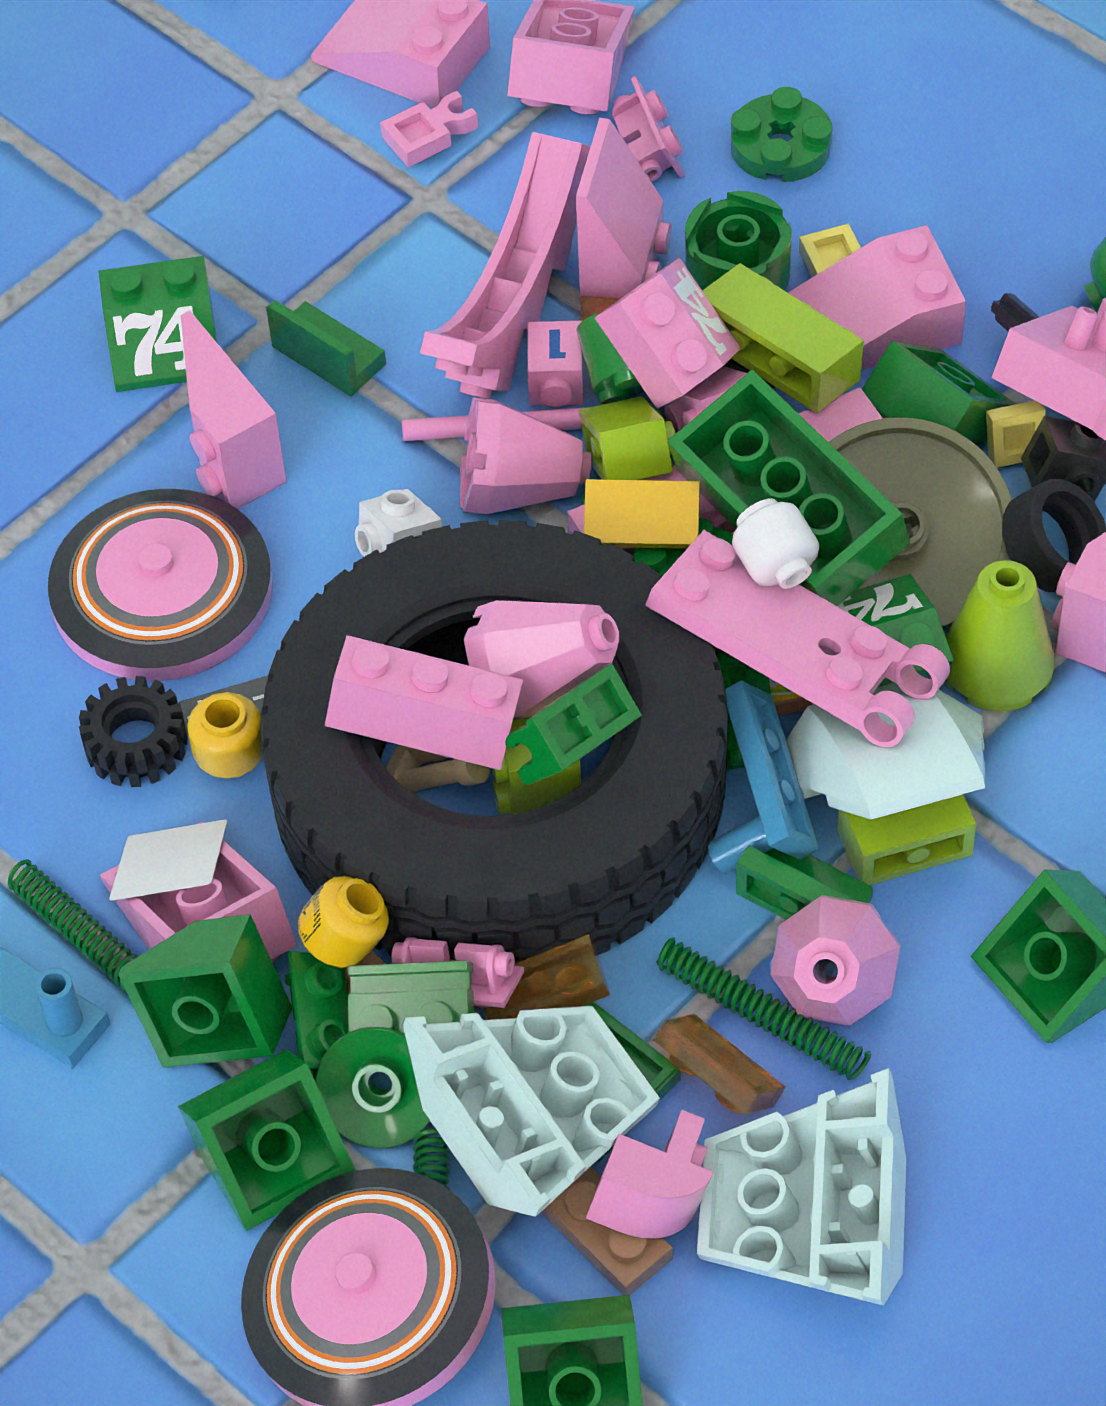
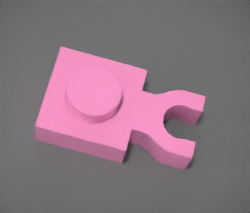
(426, 131)

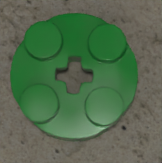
(787, 114)

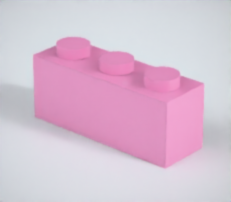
(423, 702)

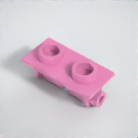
(643, 116)
(493, 969)

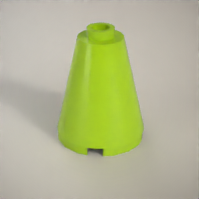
(1001, 640)

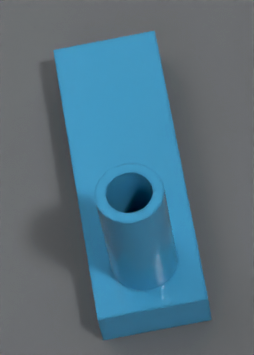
(774, 783)
(48, 1010)

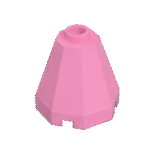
(517, 460)
(542, 644)
(850, 937)

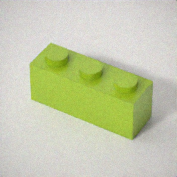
(786, 339)

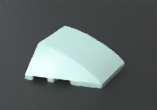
(931, 763)
(527, 1098)
(812, 1194)

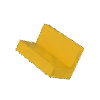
(642, 512)

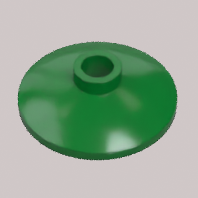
(356, 1104)

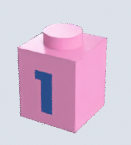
(554, 364)

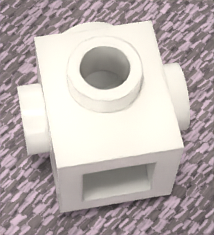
(391, 519)

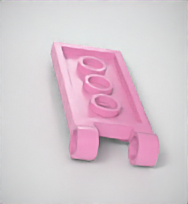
(786, 635)

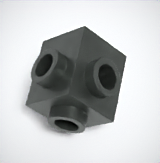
(1066, 452)

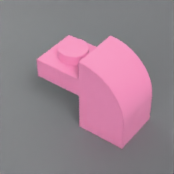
(651, 1189)

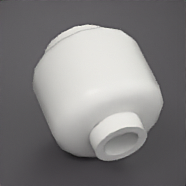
(775, 543)

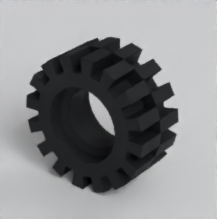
(138, 757)

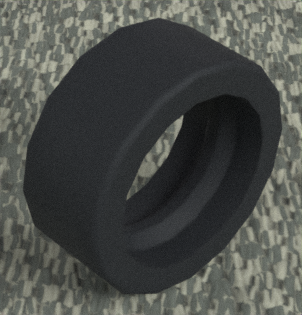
(1026, 536)

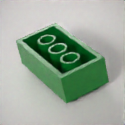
(760, 449)

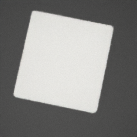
(168, 860)

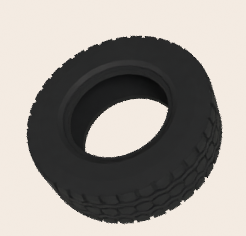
(527, 878)

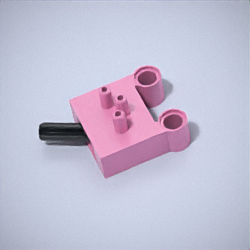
(1056, 358)

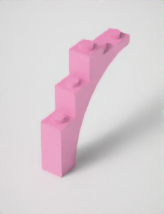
(486, 332)

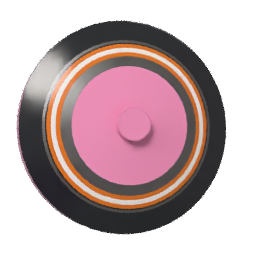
(160, 584)
(368, 1290)

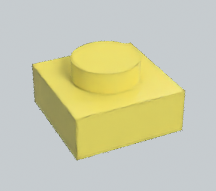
(827, 247)
(1011, 431)

